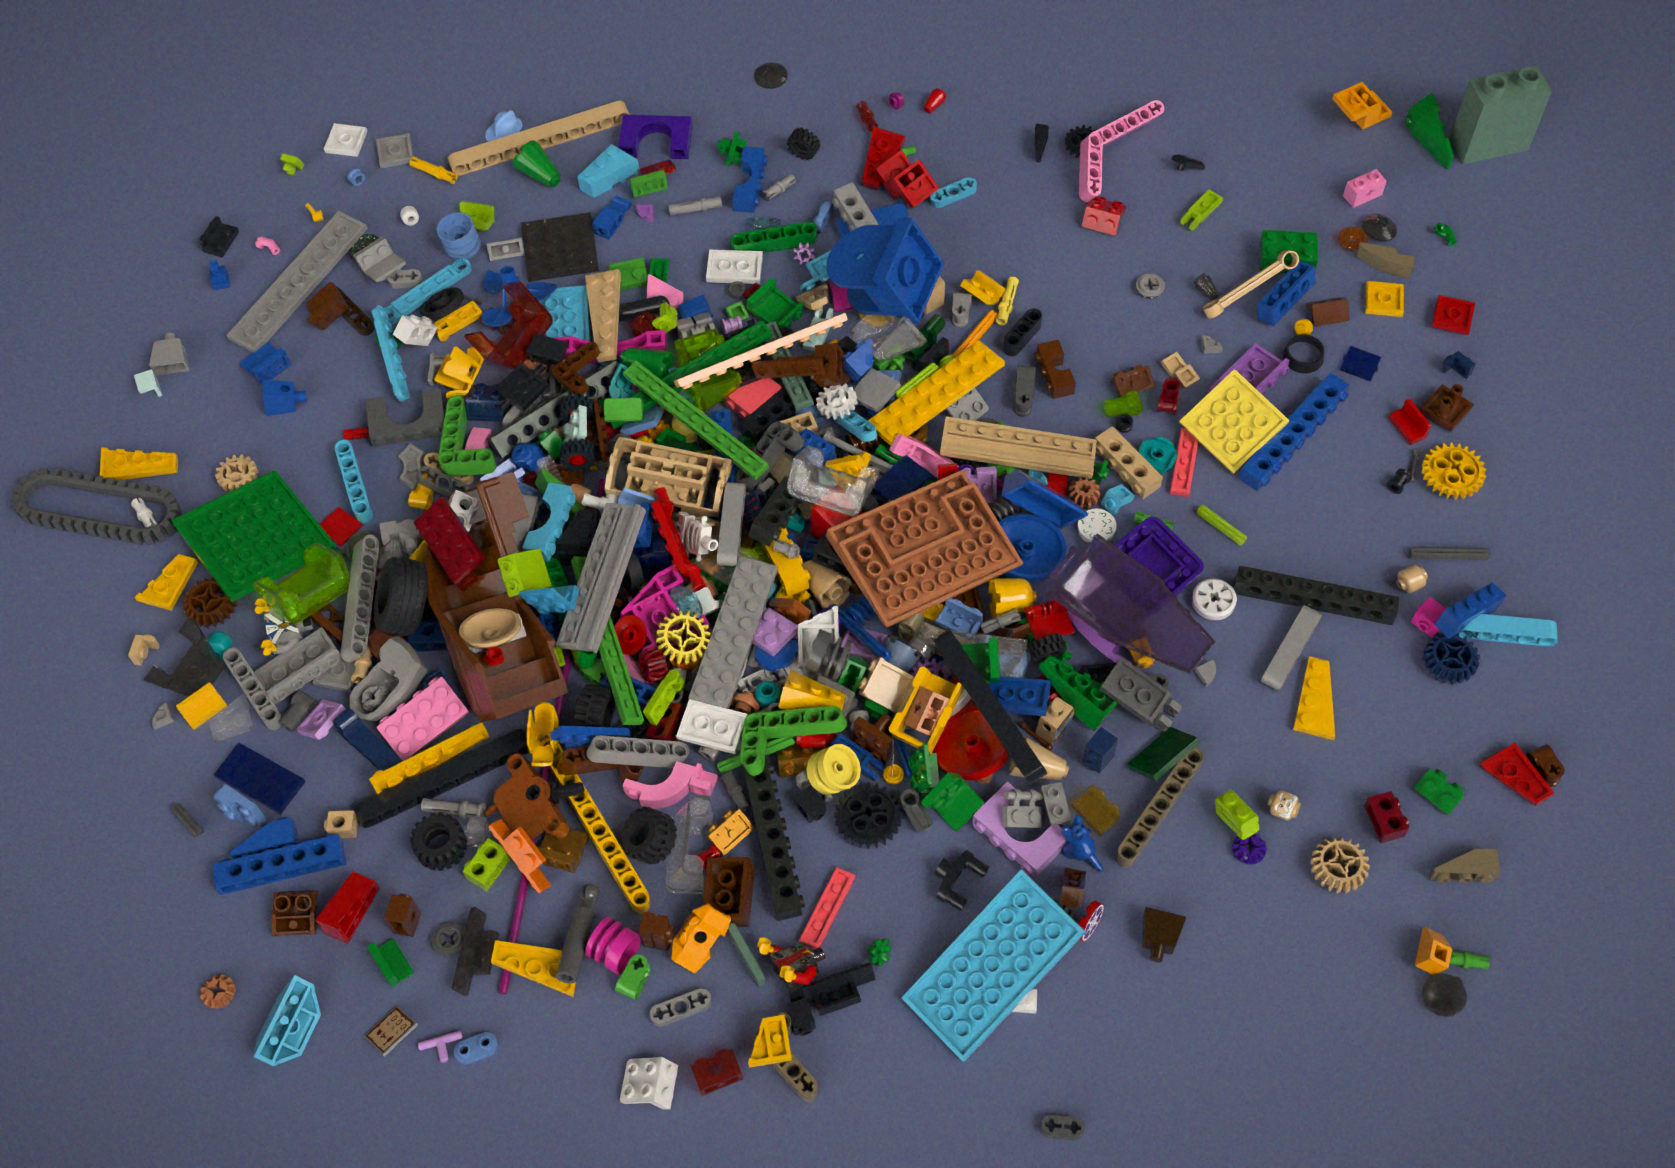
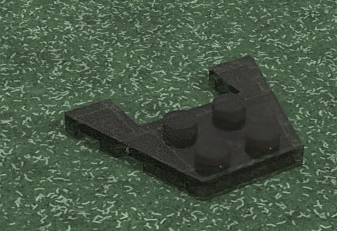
(195, 669)

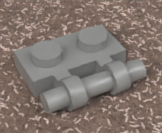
(1022, 816)

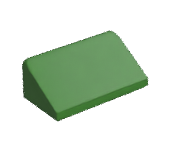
(623, 409)

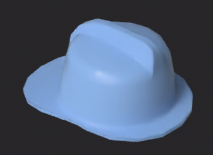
(504, 125)

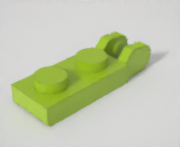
(1202, 209)
(663, 696)

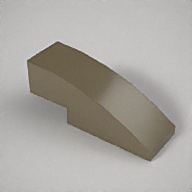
(1386, 259)

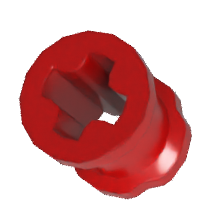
(712, 852)

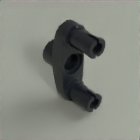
(951, 871)

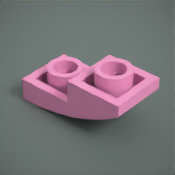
(477, 439)

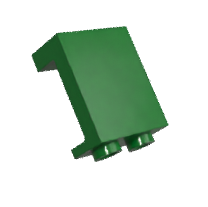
(773, 305)

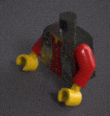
(792, 964)

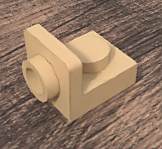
(140, 646)

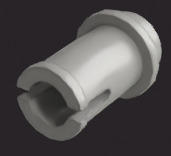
(790, 550)

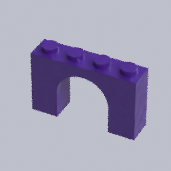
(636, 127)

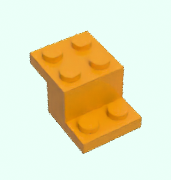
(1362, 105)

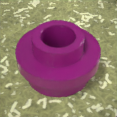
(896, 100)

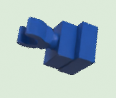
(219, 276)

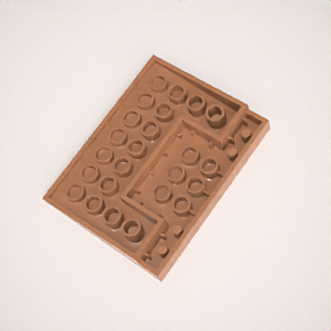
(924, 548)

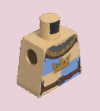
(1058, 718)

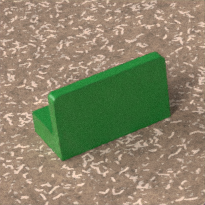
(391, 961)

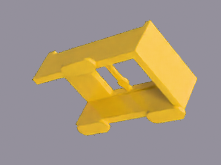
(934, 683)

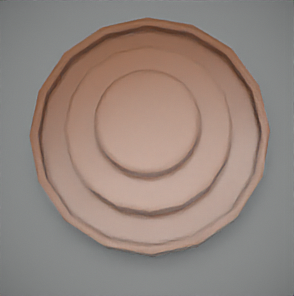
(745, 702)

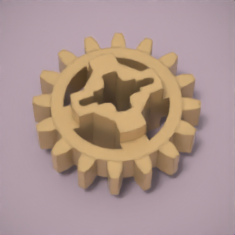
(236, 472)

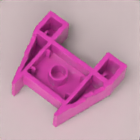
(655, 603)

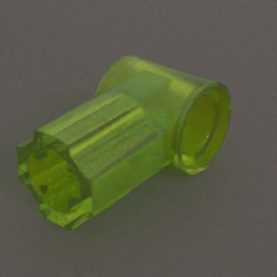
(1129, 404)

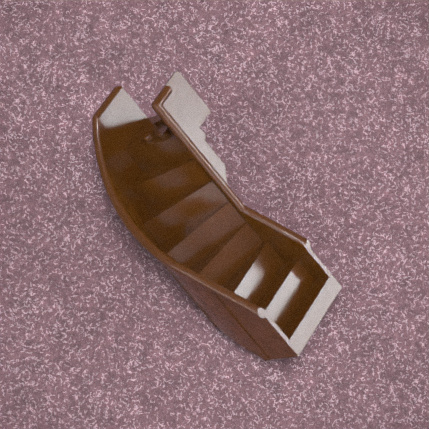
(530, 663)

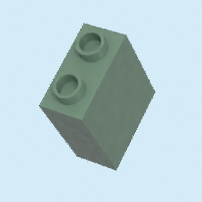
(1500, 114)

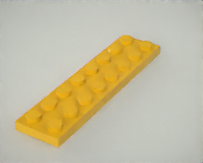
(937, 392)

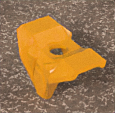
(686, 949)

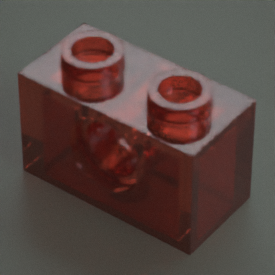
(709, 1082)

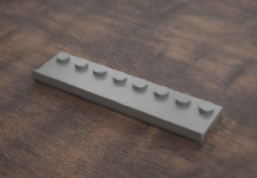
(601, 577)

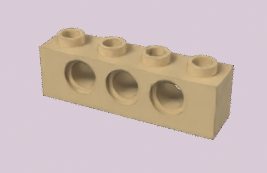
(1126, 453)

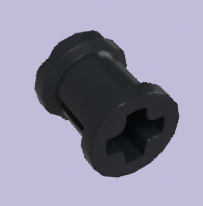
(1399, 481)

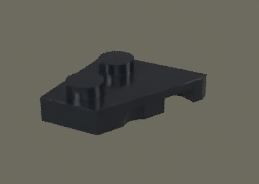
(581, 529)

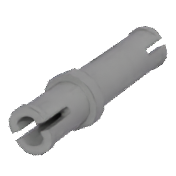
(698, 205)

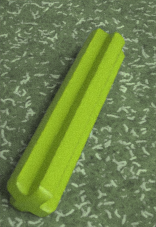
(922, 375)
(1222, 525)

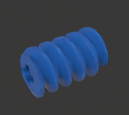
(860, 610)

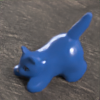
(1080, 843)

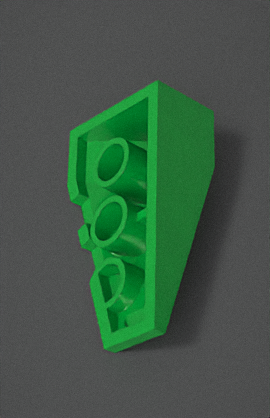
(1428, 130)
(1079, 691)

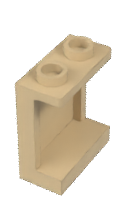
(887, 685)

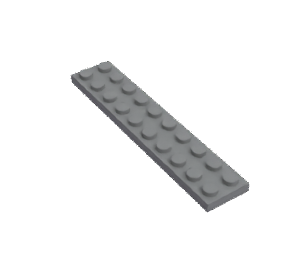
(297, 282)

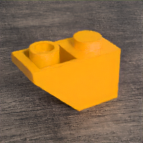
(1433, 952)

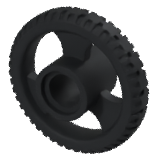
(443, 302)

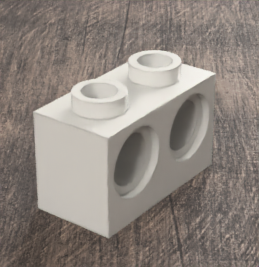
(415, 330)
(468, 502)

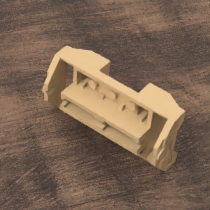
(652, 469)

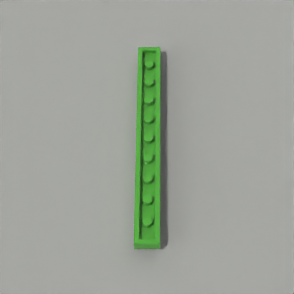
(696, 420)
(615, 667)

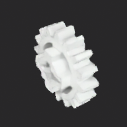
(836, 401)

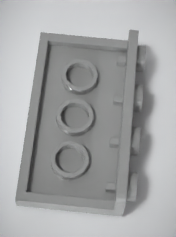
(298, 665)

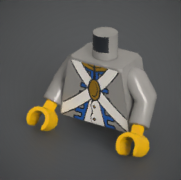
(280, 632)

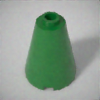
(536, 164)
(654, 360)

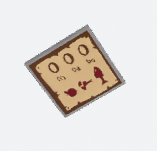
(390, 1030)

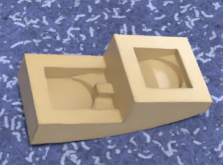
(1178, 369)

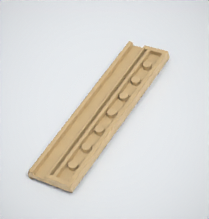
(1018, 447)

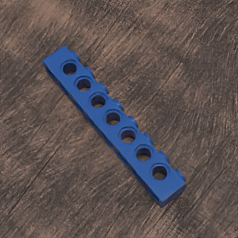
(1304, 422)

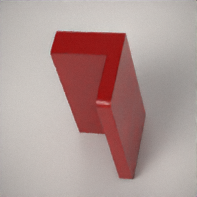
(1410, 422)

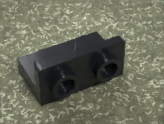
(218, 237)

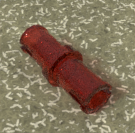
(866, 115)

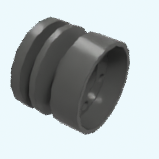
(828, 655)

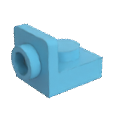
(1116, 498)

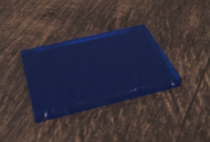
(901, 479)

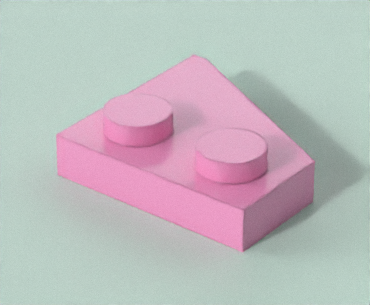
(657, 287)

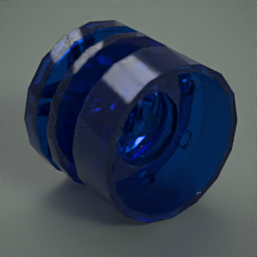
(654, 555)

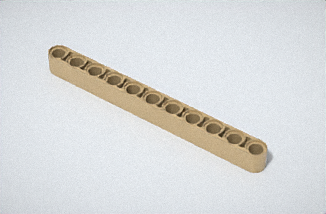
(546, 135)

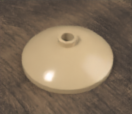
(490, 628)

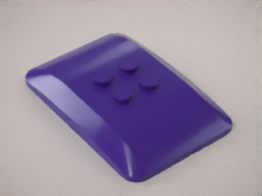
(1162, 553)

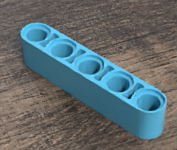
(353, 481)
(1512, 630)

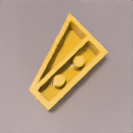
(804, 692)

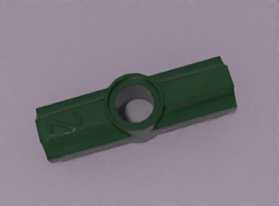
(930, 332)

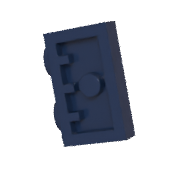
(483, 402)

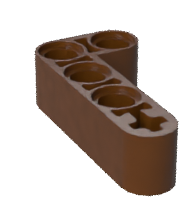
(575, 761)

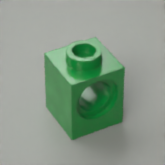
(551, 442)

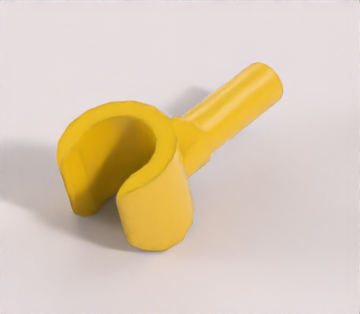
(317, 215)

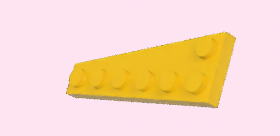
(429, 758)

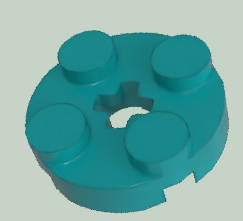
(1160, 445)

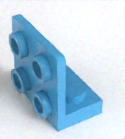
(552, 599)

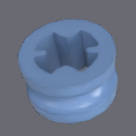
(356, 177)

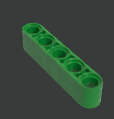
(775, 238)

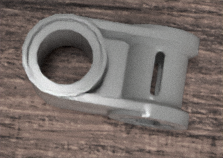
(961, 308)

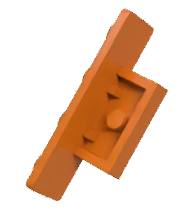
(523, 853)

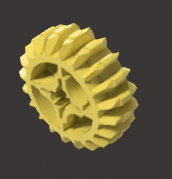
(675, 636)

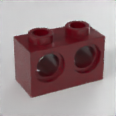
(668, 724)
(1381, 818)

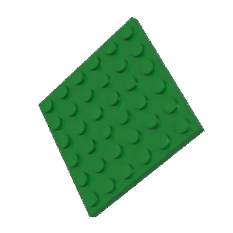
(251, 534)

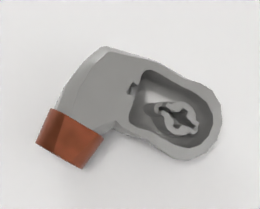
(390, 680)

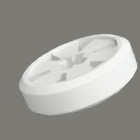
(1221, 607)

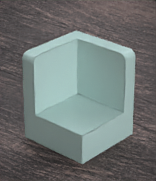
(147, 381)

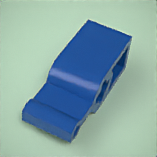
(611, 217)
(693, 307)

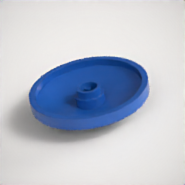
(1037, 544)

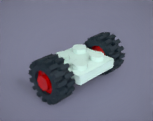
(575, 452)

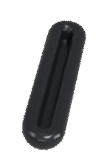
(635, 308)

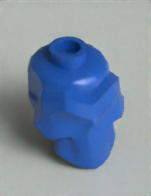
(526, 455)

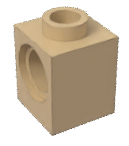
(348, 829)

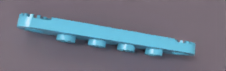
(421, 293)
(390, 353)

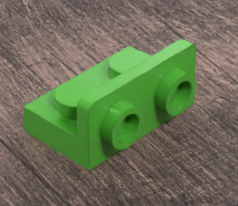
(648, 183)
(632, 273)

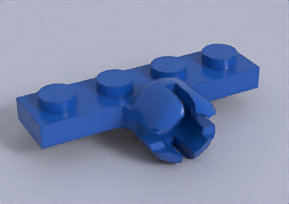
(582, 736)

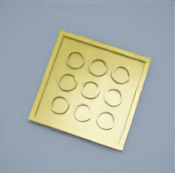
(1234, 421)

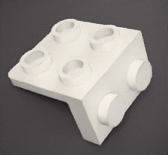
(649, 1082)

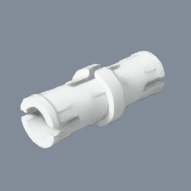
(143, 513)

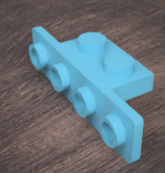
(818, 271)

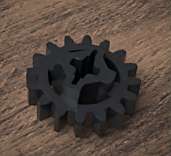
(1075, 137)

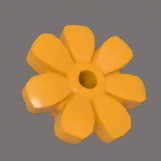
(653, 432)

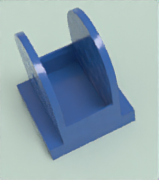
(892, 275)

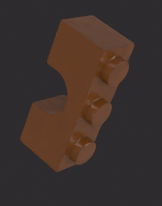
(1058, 382)

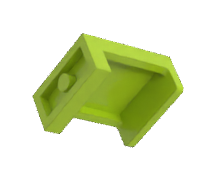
(524, 572)

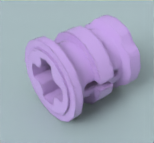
(731, 324)

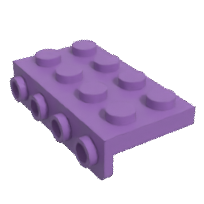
(1258, 368)

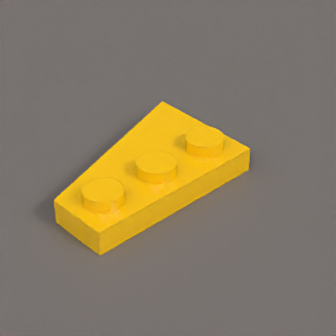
(170, 584)

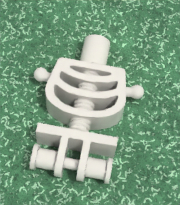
(696, 535)

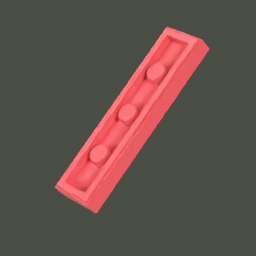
(1184, 464)
(827, 908)

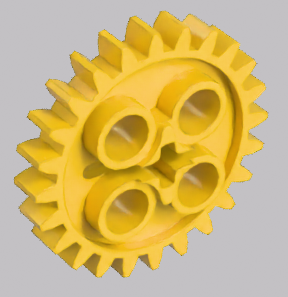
(1453, 470)

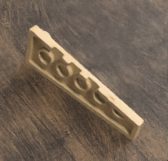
(604, 300)

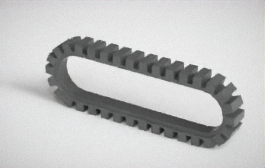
(92, 526)

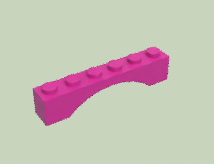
(648, 340)

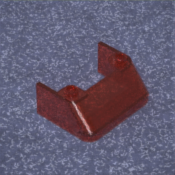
(530, 319)

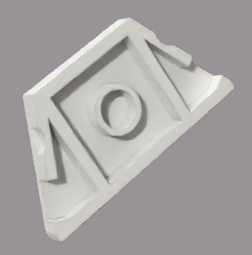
(808, 632)

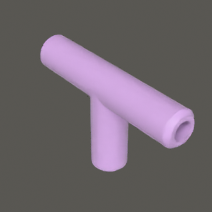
(440, 1042)

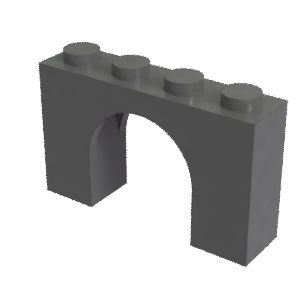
(384, 431)

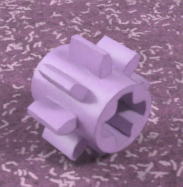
(801, 248)

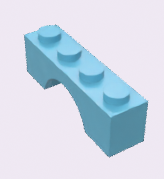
(558, 500)

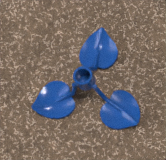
(493, 283)

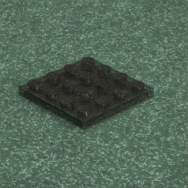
(559, 247)

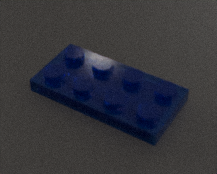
(259, 778)

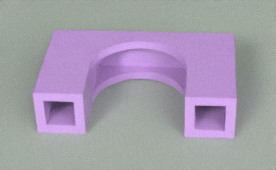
(1032, 855)

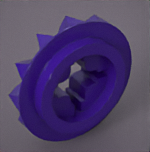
(1242, 853)

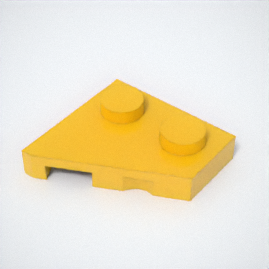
(771, 1043)

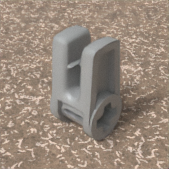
(435, 363)

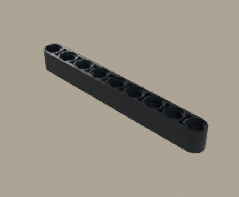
(990, 707)
(441, 779)

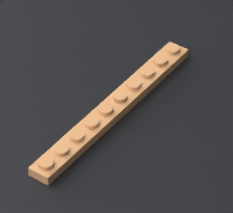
(754, 354)

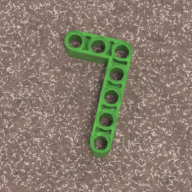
(452, 457)
(784, 723)

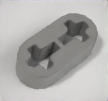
(404, 279)

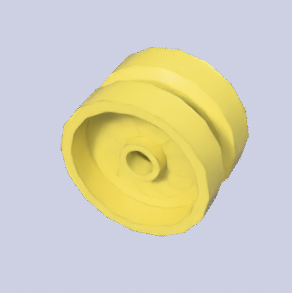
(833, 769)

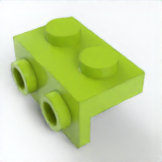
(481, 214)

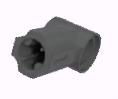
(300, 707)
(915, 811)

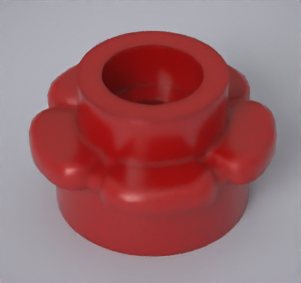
(494, 656)

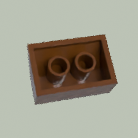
(730, 887)

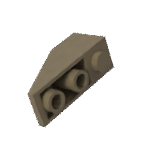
(1472, 866)

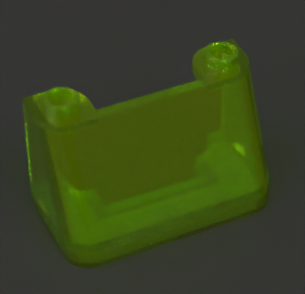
(717, 387)
(309, 588)

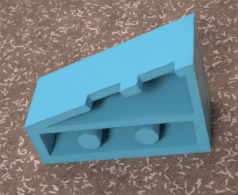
(607, 170)

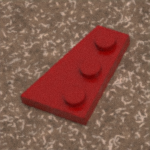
(1518, 773)

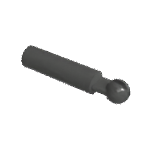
(577, 935)

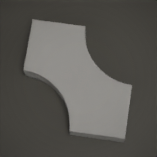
(412, 460)

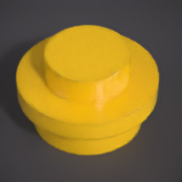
(1303, 326)
(893, 777)

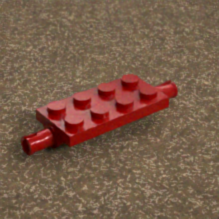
(662, 513)

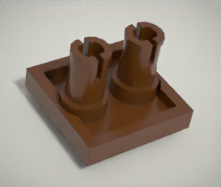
(1447, 406)
(874, 737)

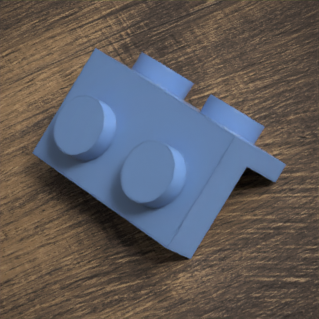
(959, 617)

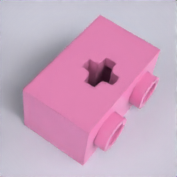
(1364, 188)

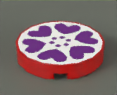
(1092, 919)

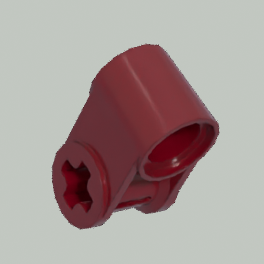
(1169, 398)

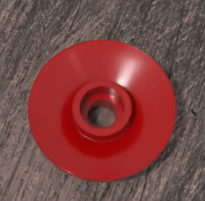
(625, 629)

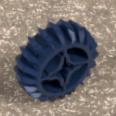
(1451, 668)

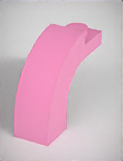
(919, 452)
(665, 793)

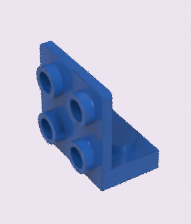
(266, 363)

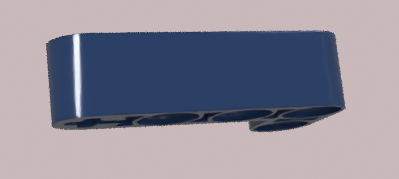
(364, 741)

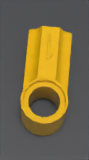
(421, 497)

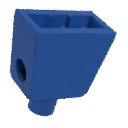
(281, 397)

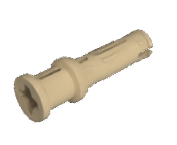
(363, 664)

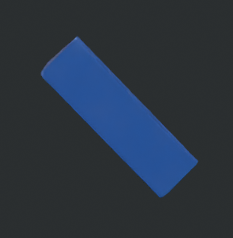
(884, 216)

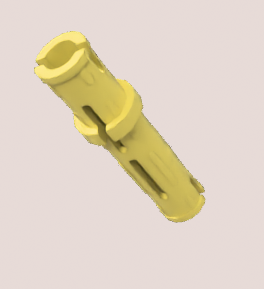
(1005, 307)

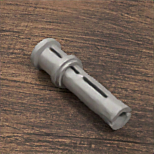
(463, 809)

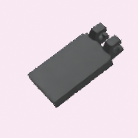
(1140, 695)

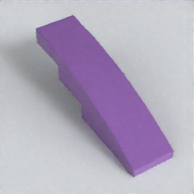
(1104, 645)

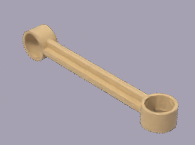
(1217, 306)

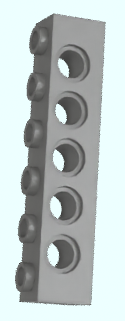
(850, 196)

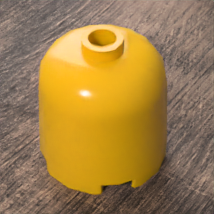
(1010, 594)

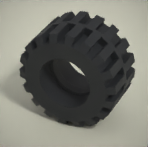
(594, 707)
(648, 835)
(442, 856)

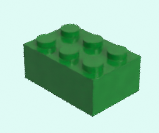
(1274, 242)

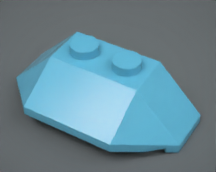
(288, 1023)

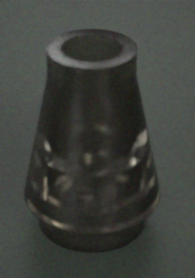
(1205, 286)

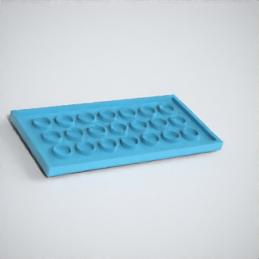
(993, 965)

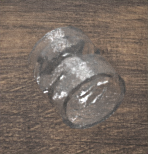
(923, 643)

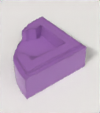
(646, 212)

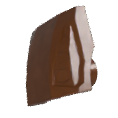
(294, 913)

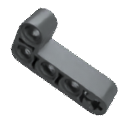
(770, 448)

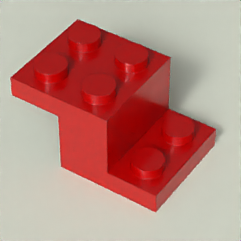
(906, 179)

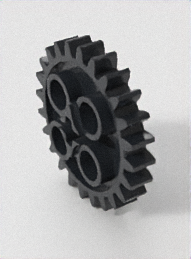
(873, 832)

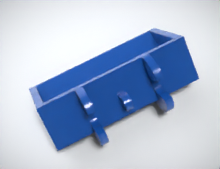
(1041, 499)

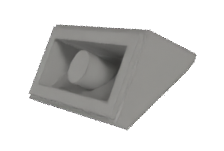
(505, 249)

